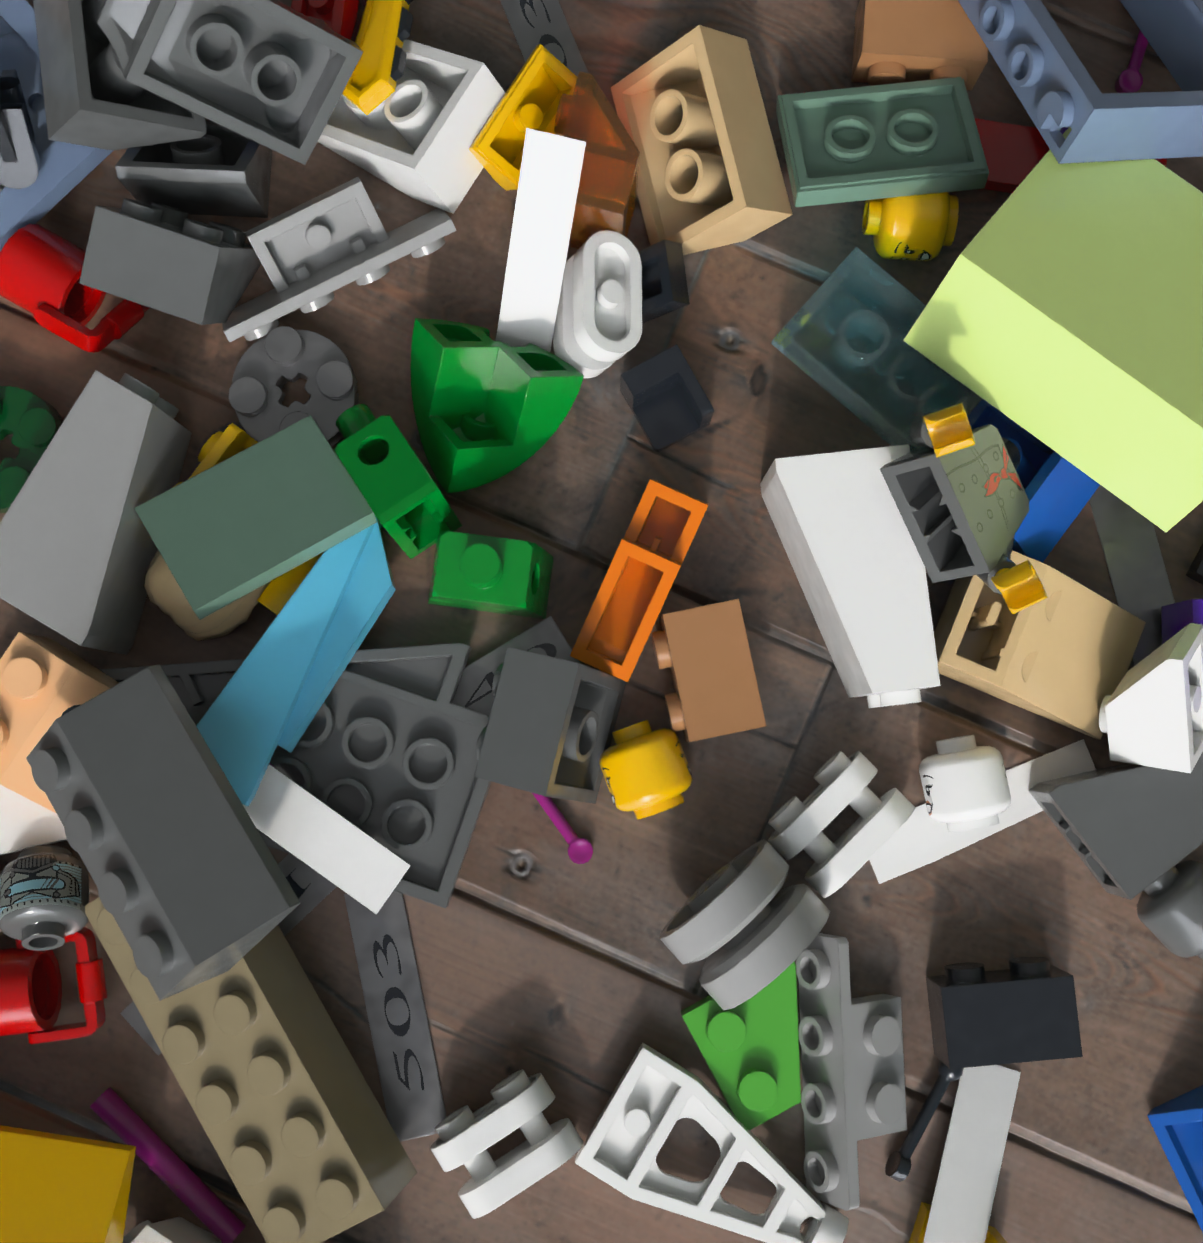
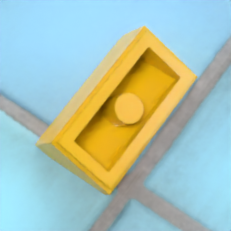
(527, 103)

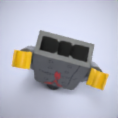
(964, 504)

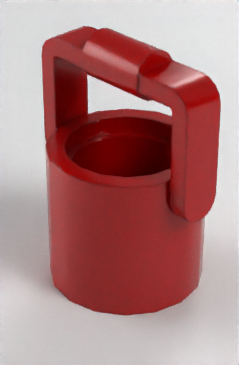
(43, 278)
(34, 991)

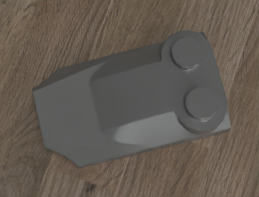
(236, 64)

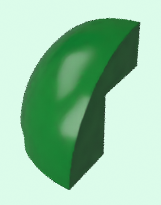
(484, 402)

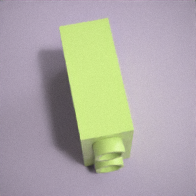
(1088, 324)

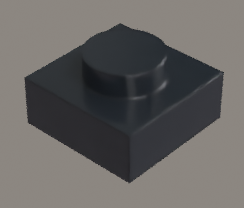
(663, 279)

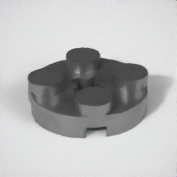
(286, 357)

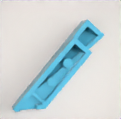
(298, 660)

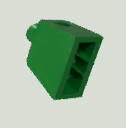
(393, 480)
(490, 574)

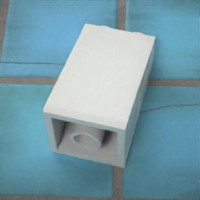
(857, 570)

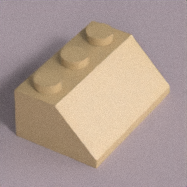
(702, 143)

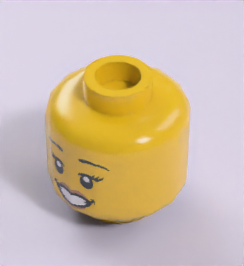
(911, 225)
(645, 770)

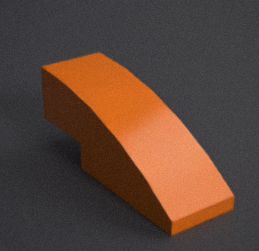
(639, 580)

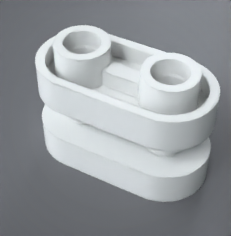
(599, 304)
(801, 824)
(467, 1136)

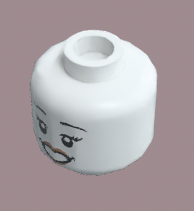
(965, 784)

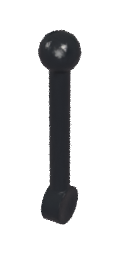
(899, 1162)

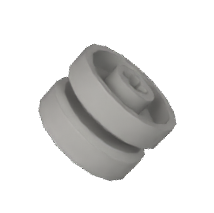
(745, 925)

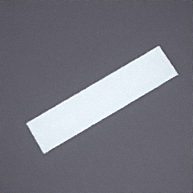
(539, 238)
(325, 840)
(926, 840)
(972, 1155)

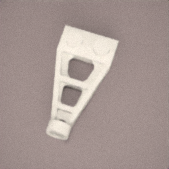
(637, 1123)

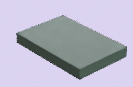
(880, 142)
(255, 516)

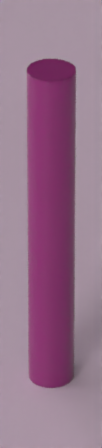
(168, 1166)

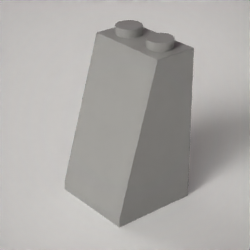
(72, 534)

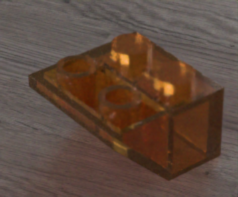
(609, 164)

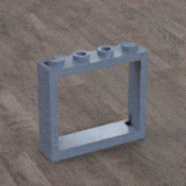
(1063, 94)

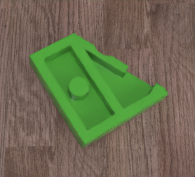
(753, 1049)

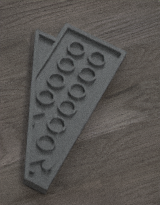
(381, 754)

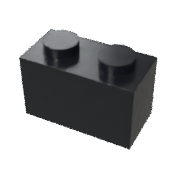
(1003, 1014)

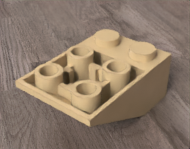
(1045, 658)

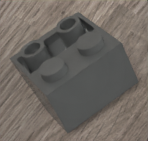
(168, 260)

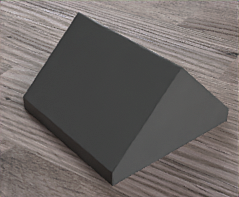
(201, 175)

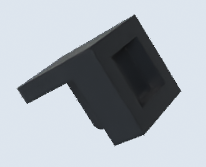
(666, 398)

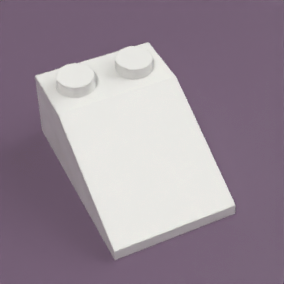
(423, 129)

